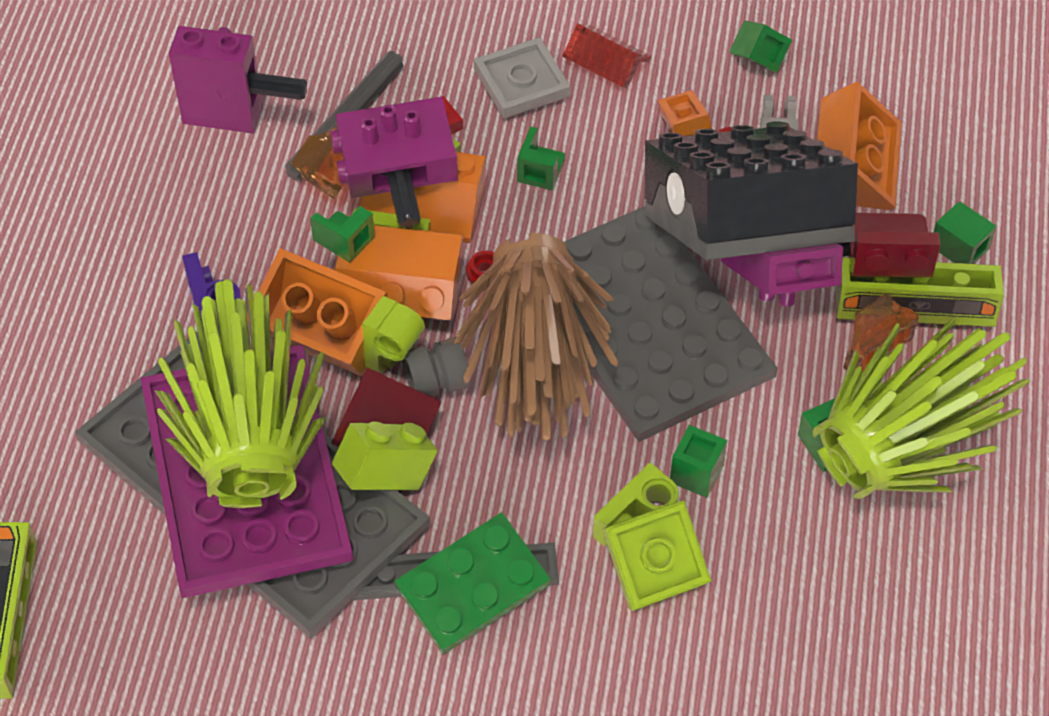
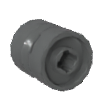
(436, 368)

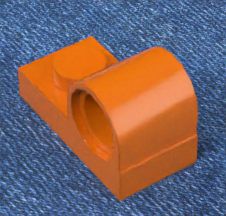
(684, 113)

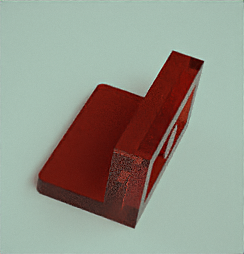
(604, 54)

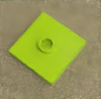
(656, 555)

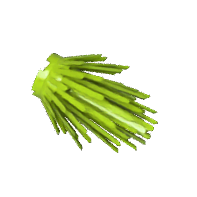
(242, 419)
(887, 429)

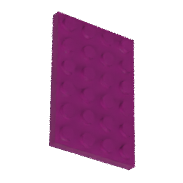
(240, 546)

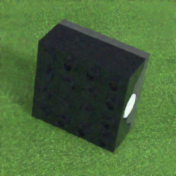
(750, 190)

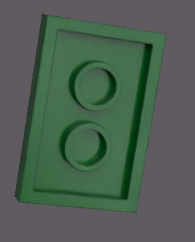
(472, 583)

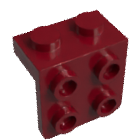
(893, 246)

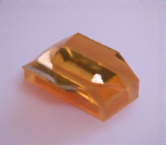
(318, 163)
(874, 325)

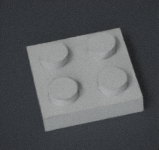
(521, 77)

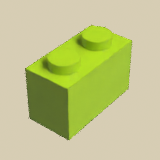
(384, 456)

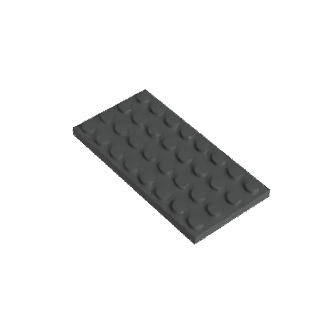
(376, 520)

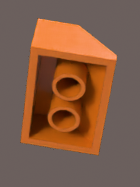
(868, 135)
(448, 205)
(412, 268)
(324, 308)

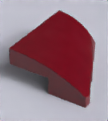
(387, 402)

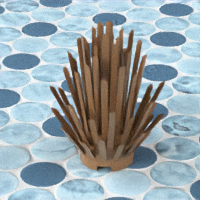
(535, 331)

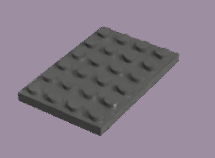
(669, 327)

